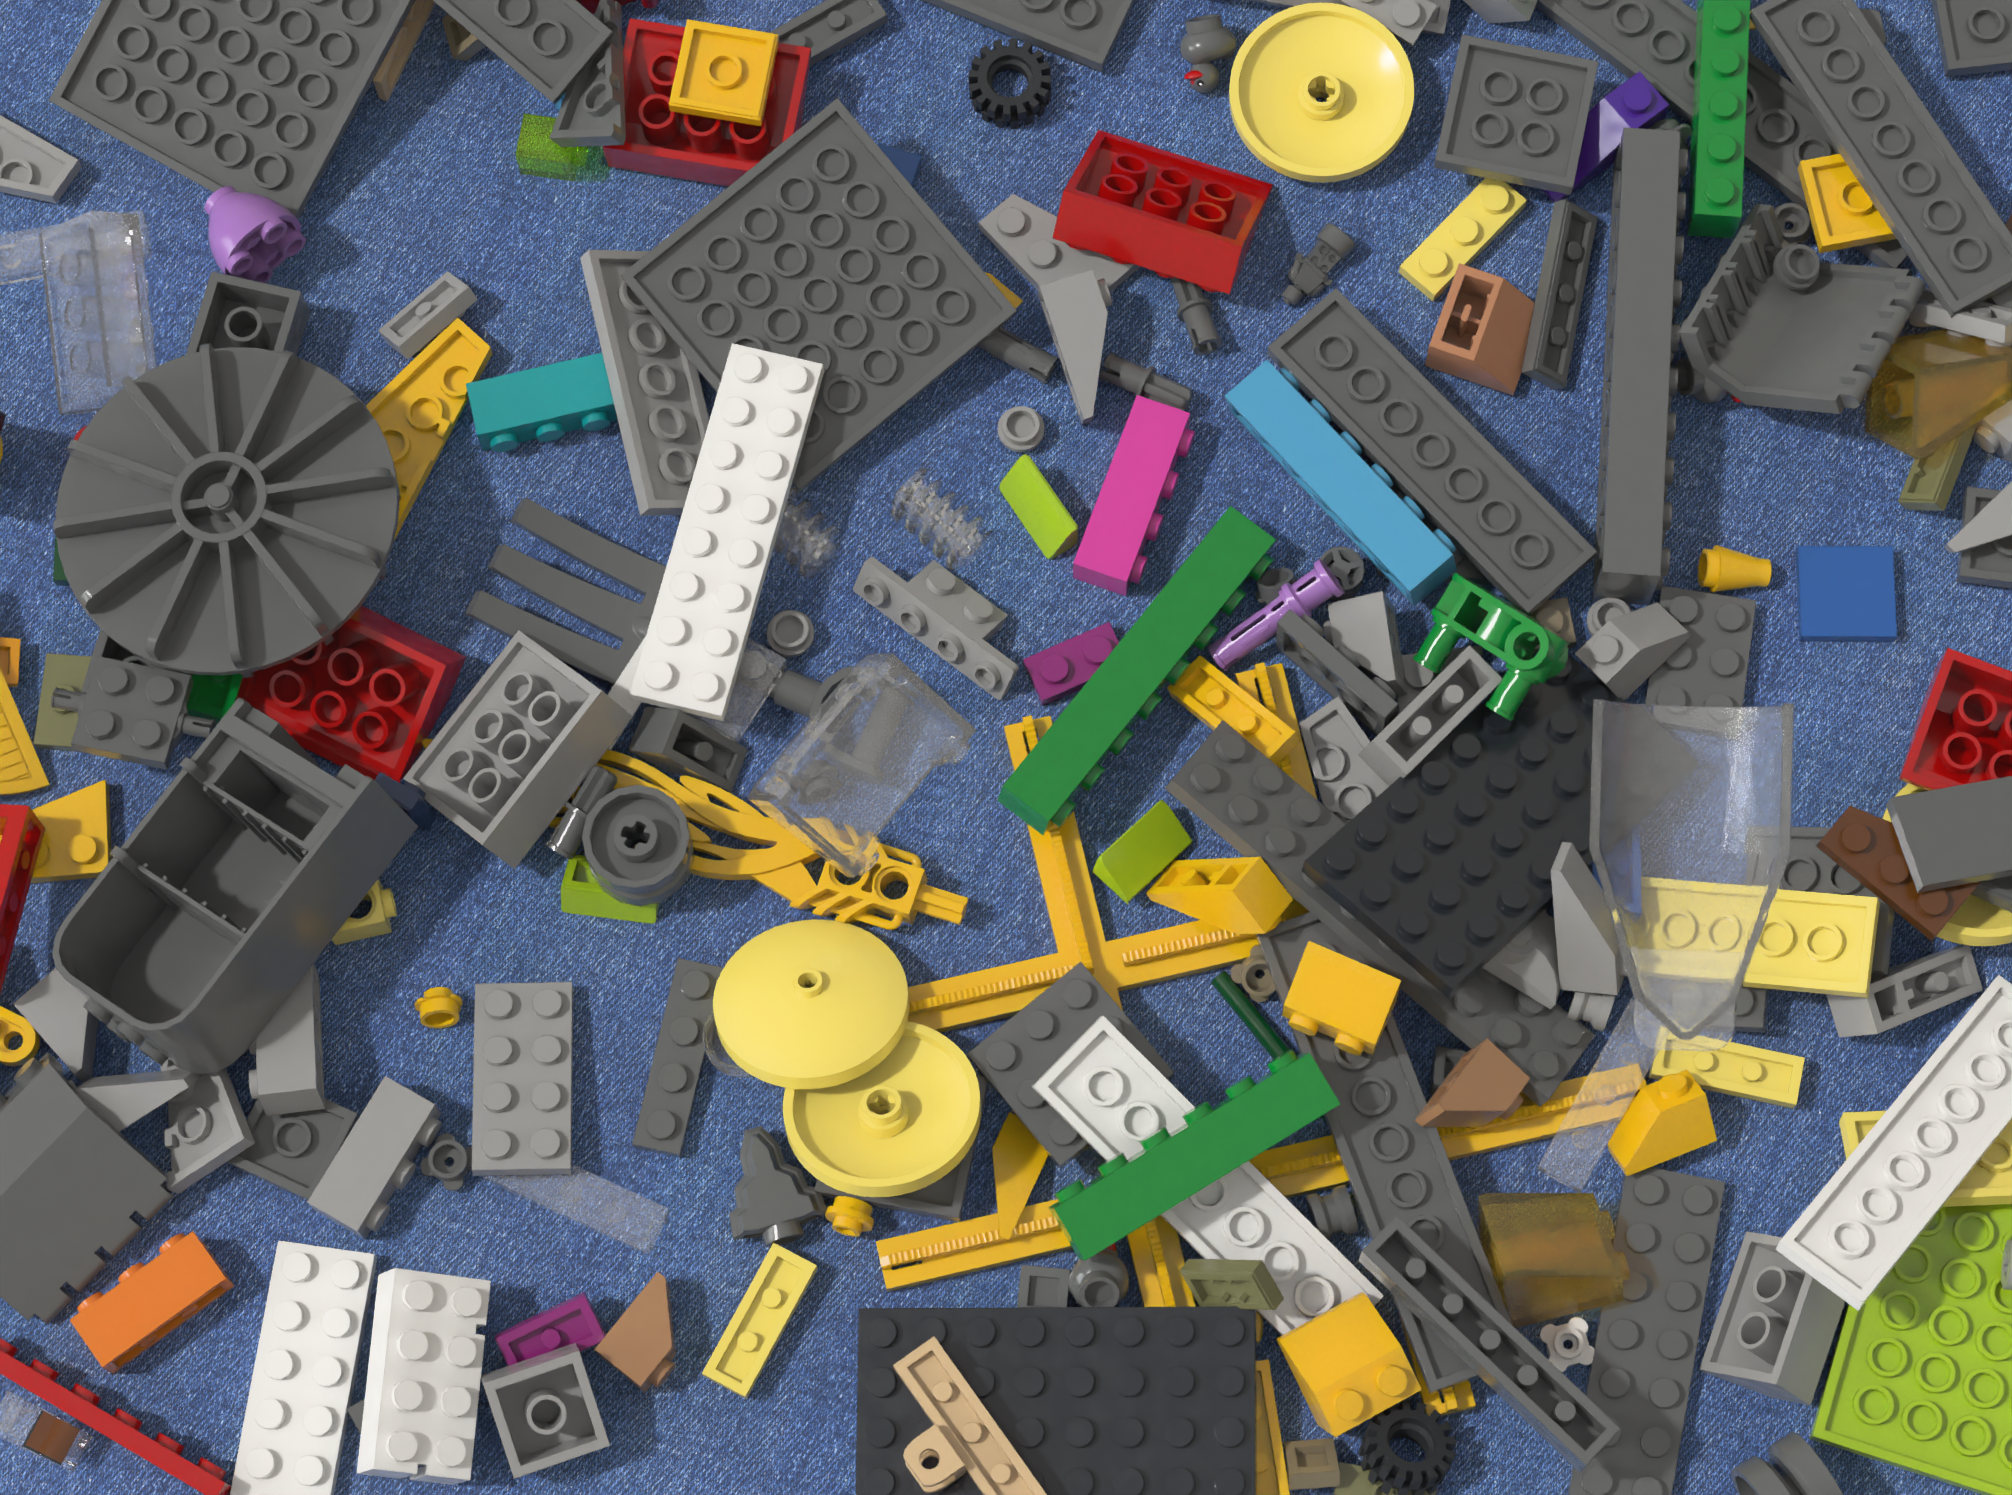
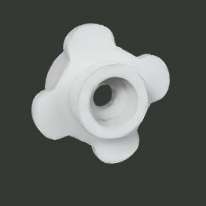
(1573, 1331)

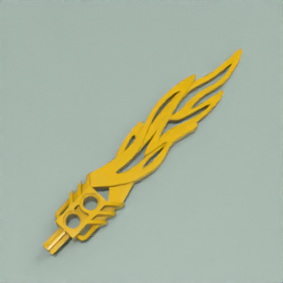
(782, 865)

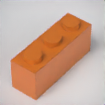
(150, 1301)

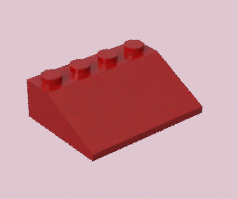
(692, 144)
(1161, 212)
(361, 696)
(1962, 725)

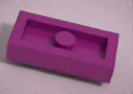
(1070, 663)
(552, 1329)

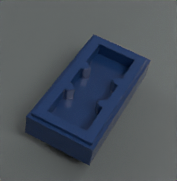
(409, 799)

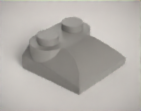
(1531, 961)

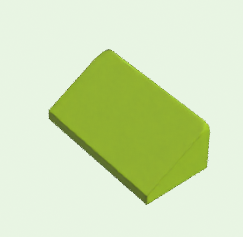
(1039, 508)
(1142, 852)
(585, 897)

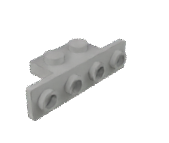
(943, 617)

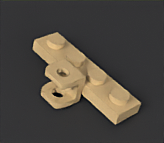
(962, 1430)

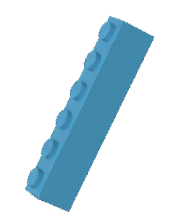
(1341, 481)

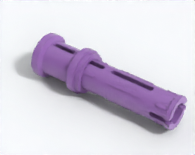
(1299, 597)

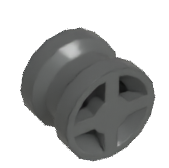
(1345, 563)
(1332, 1212)

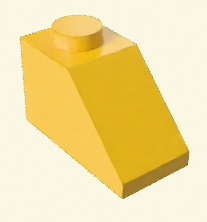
(1662, 1124)

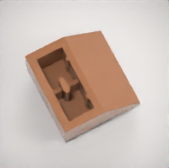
(1482, 331)

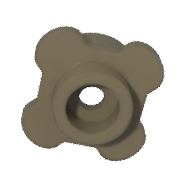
(1244, 973)

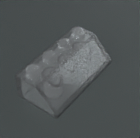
(96, 307)

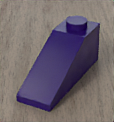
(1629, 106)

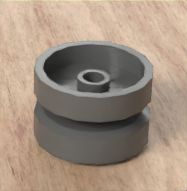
(662, 851)
(1791, 1471)

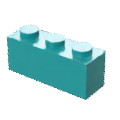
(542, 403)

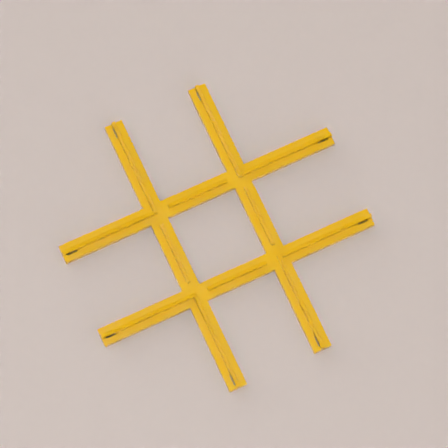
(1128, 965)

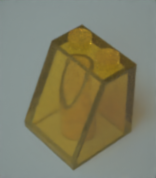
(1936, 390)
(1550, 1253)

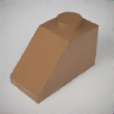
(1476, 1090)
(643, 1338)

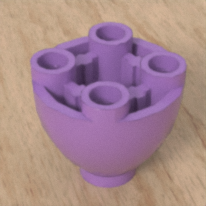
(250, 233)

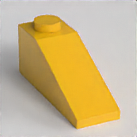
(1224, 892)

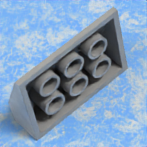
(517, 748)

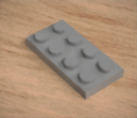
(522, 1079)

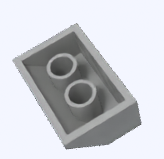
(1772, 1325)

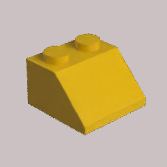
(1340, 999)
(1348, 1365)

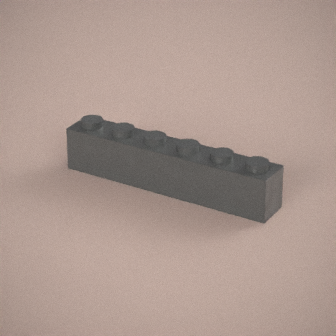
(1488, 1344)

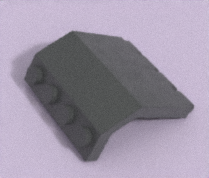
(1791, 345)
(64, 1190)

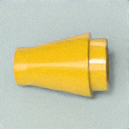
(1729, 570)

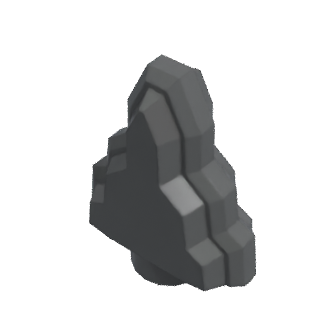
(771, 1194)

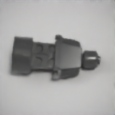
(1310, 272)

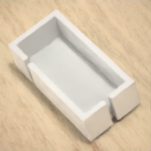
(423, 1377)

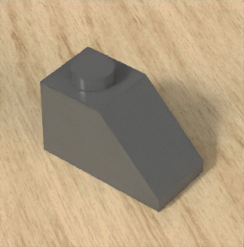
(687, 747)

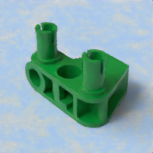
(1502, 630)

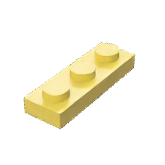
(1462, 236)
(1737, 1072)
(759, 1320)

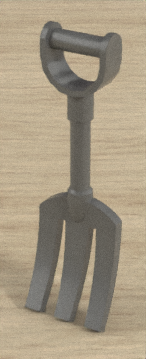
(600, 608)

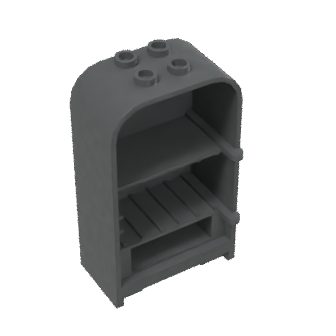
(226, 893)

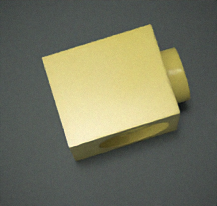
(374, 923)

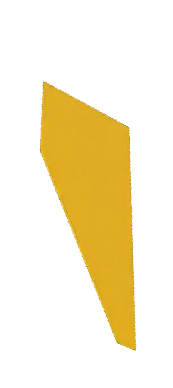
(1016, 1165)

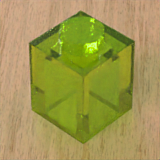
(543, 157)

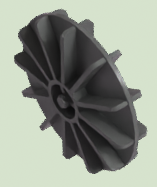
(227, 511)

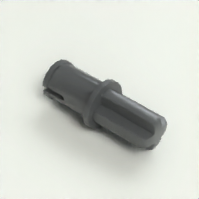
(1196, 314)
(1145, 382)
(570, 829)

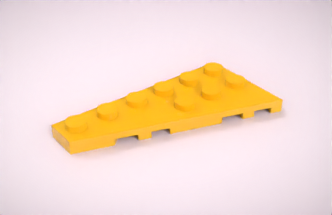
(424, 405)

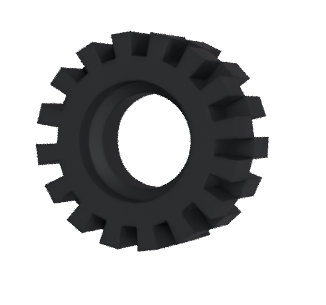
(1013, 58)
(1422, 1430)

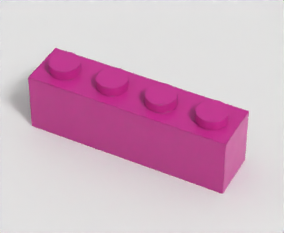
(1132, 495)

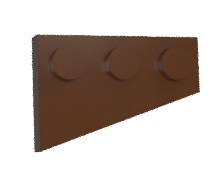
(1873, 856)

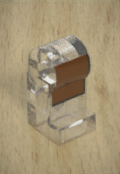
(41, 1432)

